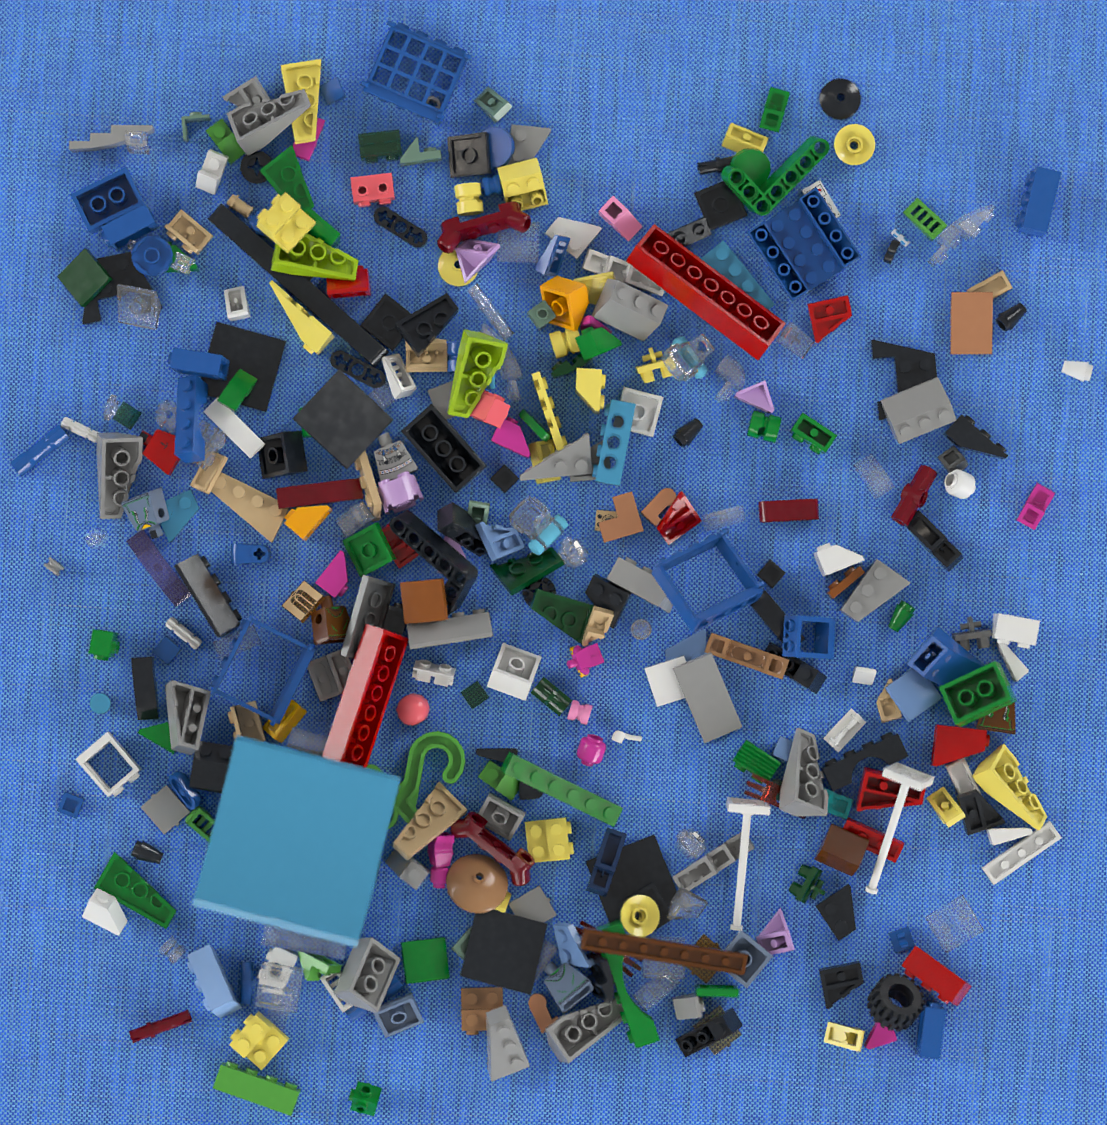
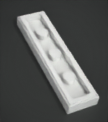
(1021, 853)

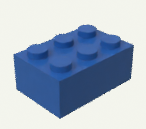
(107, 199)
(1038, 201)

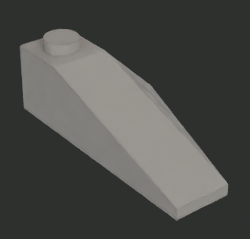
(802, 783)

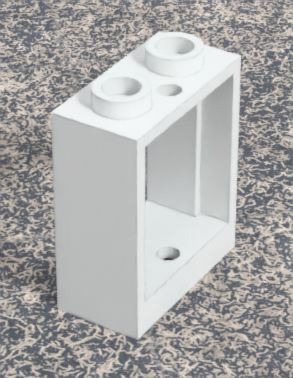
(93, 750)

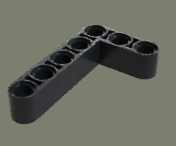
(438, 553)

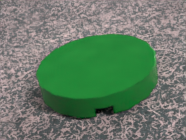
(753, 163)

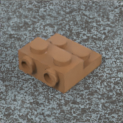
(475, 1004)

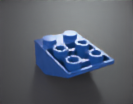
(942, 659)

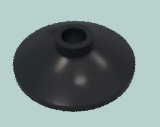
(840, 109)

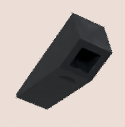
(968, 437)
(460, 527)
(800, 671)
(709, 1032)

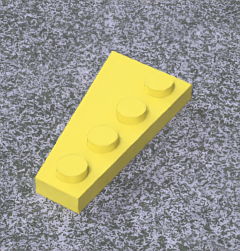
(304, 76)
(547, 405)

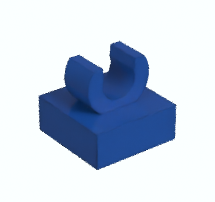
(901, 939)

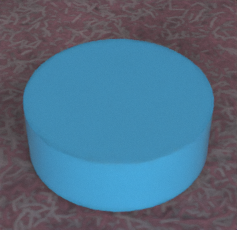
(100, 703)

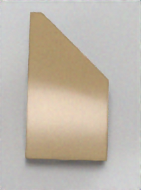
(597, 624)
(886, 706)

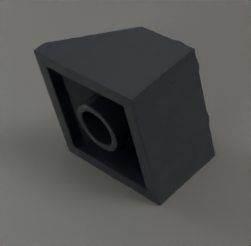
(282, 455)

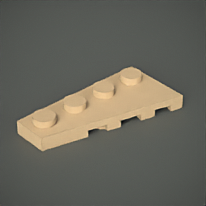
(251, 504)
(429, 821)

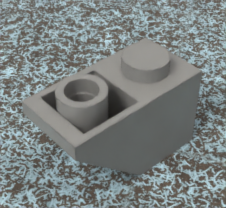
(688, 1006)

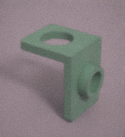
(193, 117)

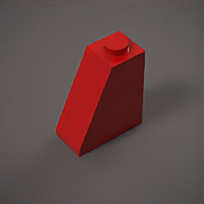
(956, 743)

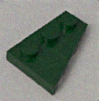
(521, 573)
(563, 612)

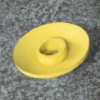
(859, 135)
(448, 271)
(648, 915)

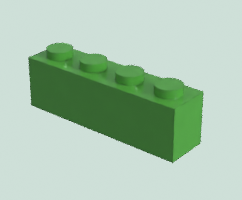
(256, 1088)

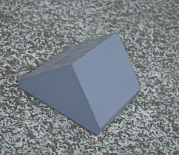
(757, 957)
(398, 1015)

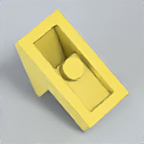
(945, 807)
(844, 1036)

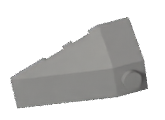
(262, 122)
(116, 469)
(581, 1029)

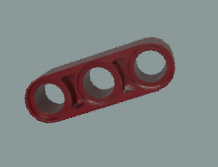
(788, 510)

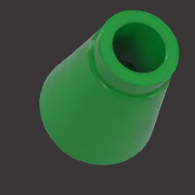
(901, 615)

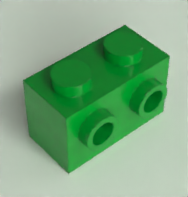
(812, 433)
(103, 644)

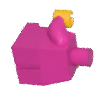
(585, 658)

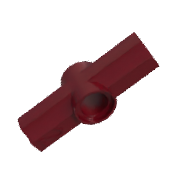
(914, 495)

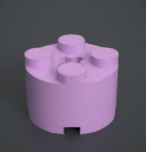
(399, 493)

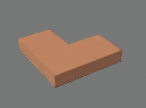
(626, 523)

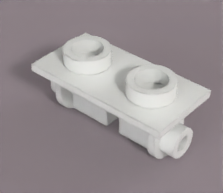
(425, 669)
(844, 730)

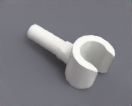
(619, 736)

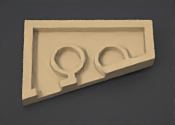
(368, 484)

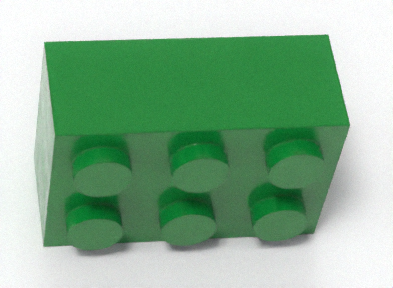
(977, 694)

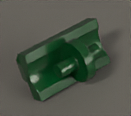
(551, 696)
(803, 891)

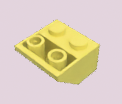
(523, 184)
(589, 386)

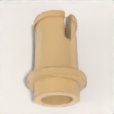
(240, 206)

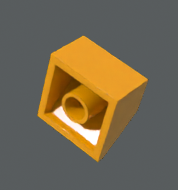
(567, 300)
(306, 519)

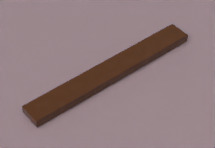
(663, 951)

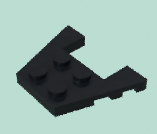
(122, 272)
(911, 366)

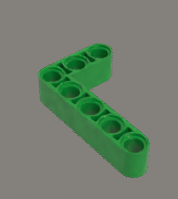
(777, 179)

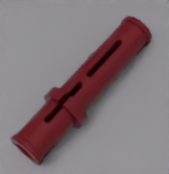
(160, 1026)

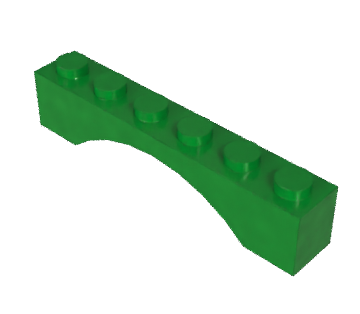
(561, 789)
(640, 1024)

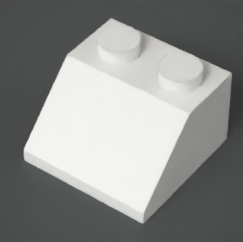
(835, 558)
(1015, 629)
(514, 671)

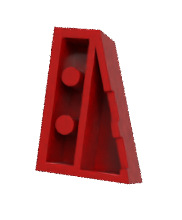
(881, 792)
(935, 976)

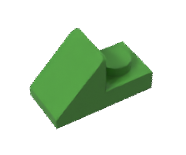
(225, 140)
(499, 781)
(316, 965)

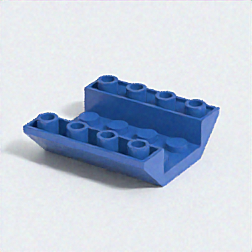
(804, 245)

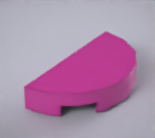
(589, 321)

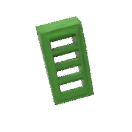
(919, 224)
(205, 815)

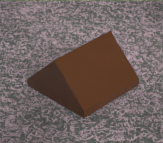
(842, 850)

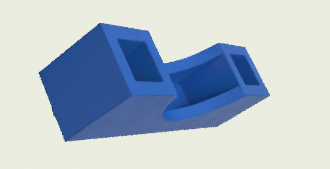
(189, 441)

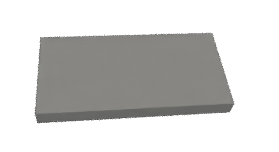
(707, 697)

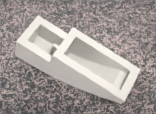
(234, 428)

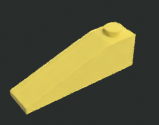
(309, 329)
(1003, 782)

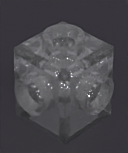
(162, 419)

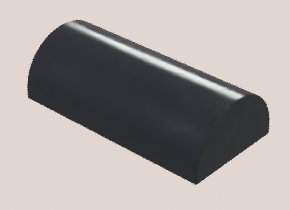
(444, 448)

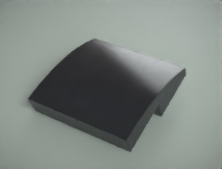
(601, 978)

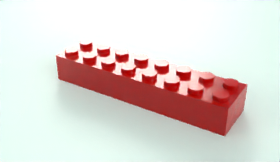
(705, 292)
(365, 696)

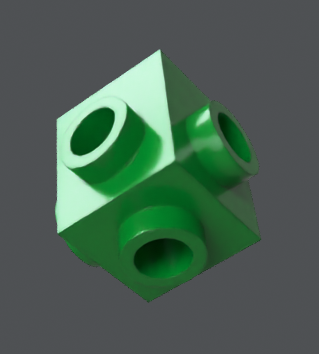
(365, 1098)

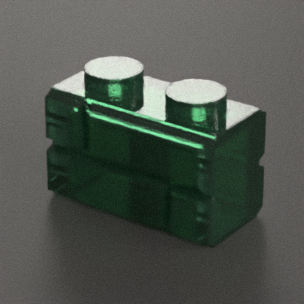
(380, 146)

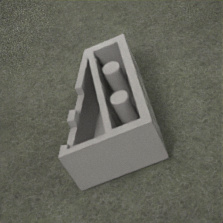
(639, 582)

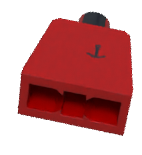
(161, 450)

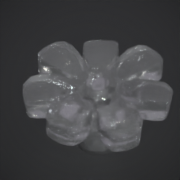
(111, 407)

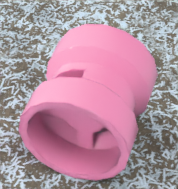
(579, 712)

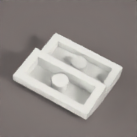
(664, 681)

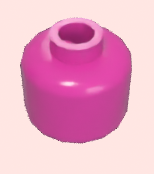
(591, 750)

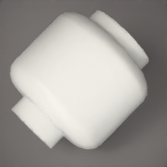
(959, 484)

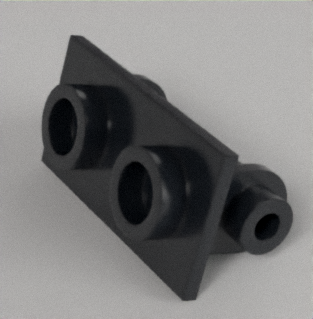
(691, 232)

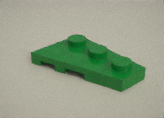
(286, 176)

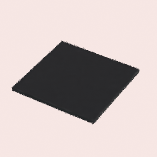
(252, 353)
(342, 419)
(636, 868)
(504, 950)

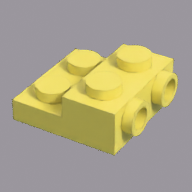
(285, 222)
(549, 839)
(258, 1040)

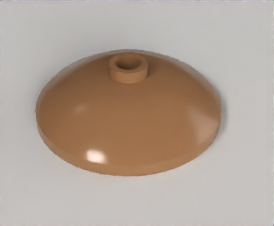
(476, 894)

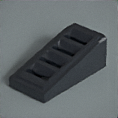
(497, 754)

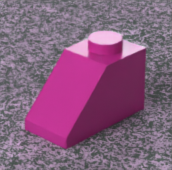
(511, 437)
(335, 576)

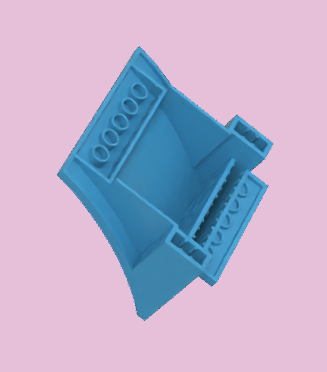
(297, 841)

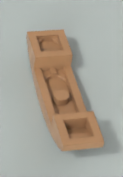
(747, 656)

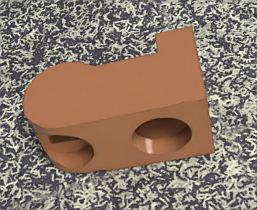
(658, 504)
(538, 1007)

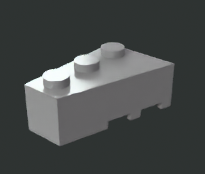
(873, 590)
(186, 715)
(503, 1045)

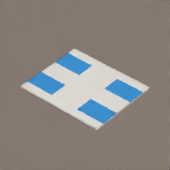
(900, 237)

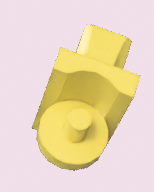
(646, 370)

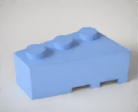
(212, 982)

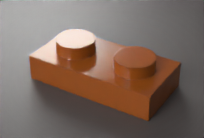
(851, 575)

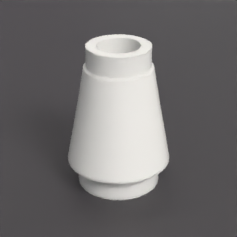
(1078, 370)

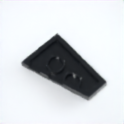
(426, 323)

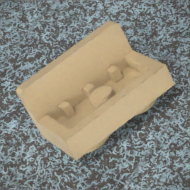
(188, 232)
(431, 360)
(246, 722)

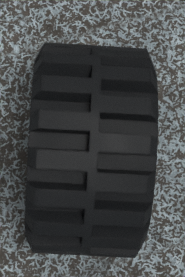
(905, 993)

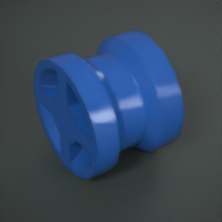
(492, 185)

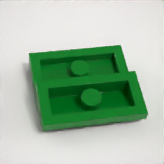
(425, 960)

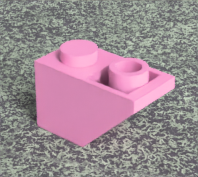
(620, 218)

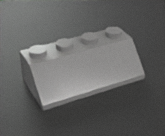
(453, 630)

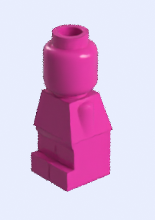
(440, 855)

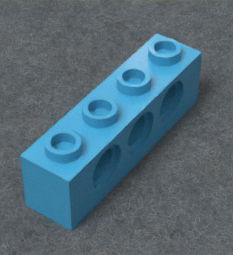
(625, 412)

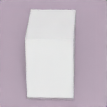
(236, 303)

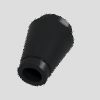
(1010, 317)
(687, 432)
(146, 852)

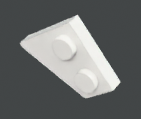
(580, 234)

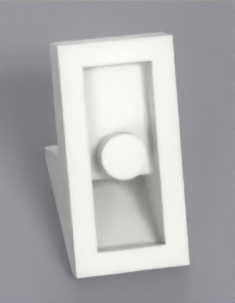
(211, 172)

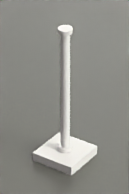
(908, 778)
(747, 808)

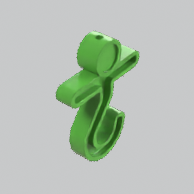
(409, 788)

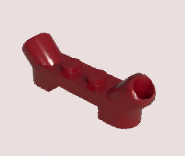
(508, 217)
(517, 862)

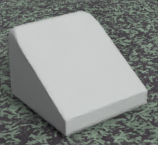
(863, 675)

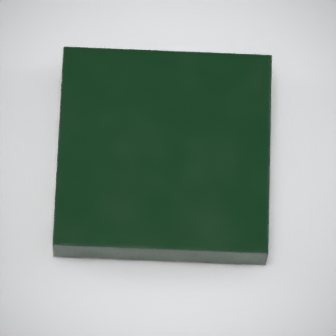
(84, 277)

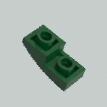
(563, 369)

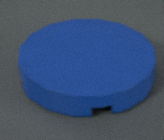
(500, 145)
(152, 255)

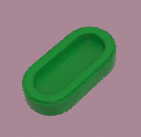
(535, 425)

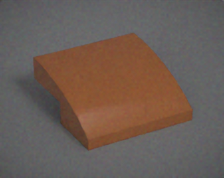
(424, 601)

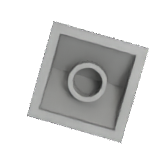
(501, 816)

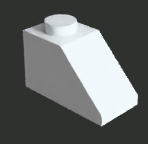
(105, 912)

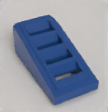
(553, 256)

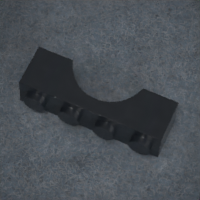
(888, 749)

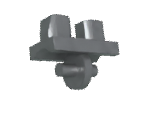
(981, 635)

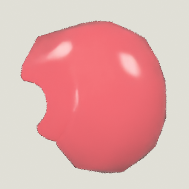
(413, 709)

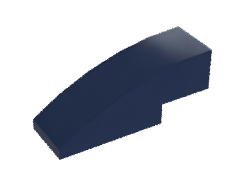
(606, 862)

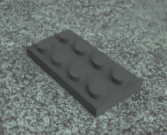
(370, 609)

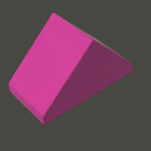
(879, 1036)

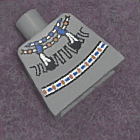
(392, 458)

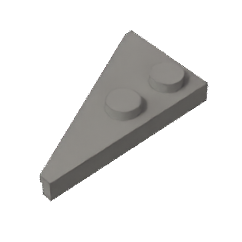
(569, 461)

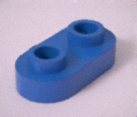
(180, 784)

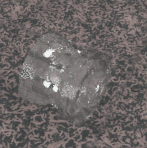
(182, 263)

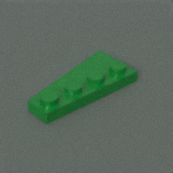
(134, 891)

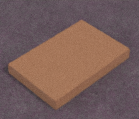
(971, 322)

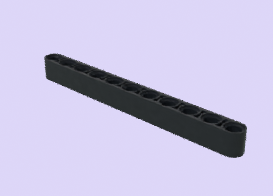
(299, 286)

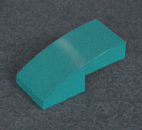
(838, 804)

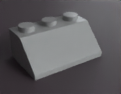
(629, 309)
(918, 410)
(367, 975)

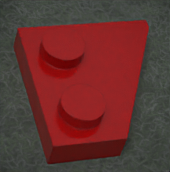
(828, 315)
(678, 519)

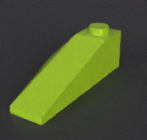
(315, 259)
(476, 364)

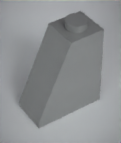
(409, 871)

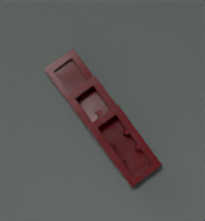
(319, 493)

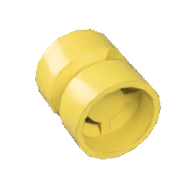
(468, 199)
(564, 342)

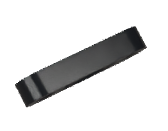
(384, 224)
(346, 357)

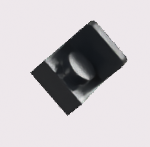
(395, 619)

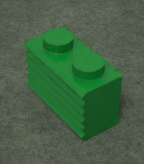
(755, 761)

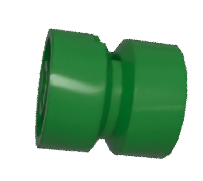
(764, 426)

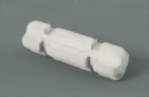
(79, 429)
(183, 633)

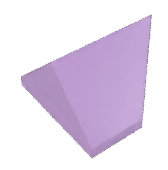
(474, 256)
(757, 396)
(776, 935)

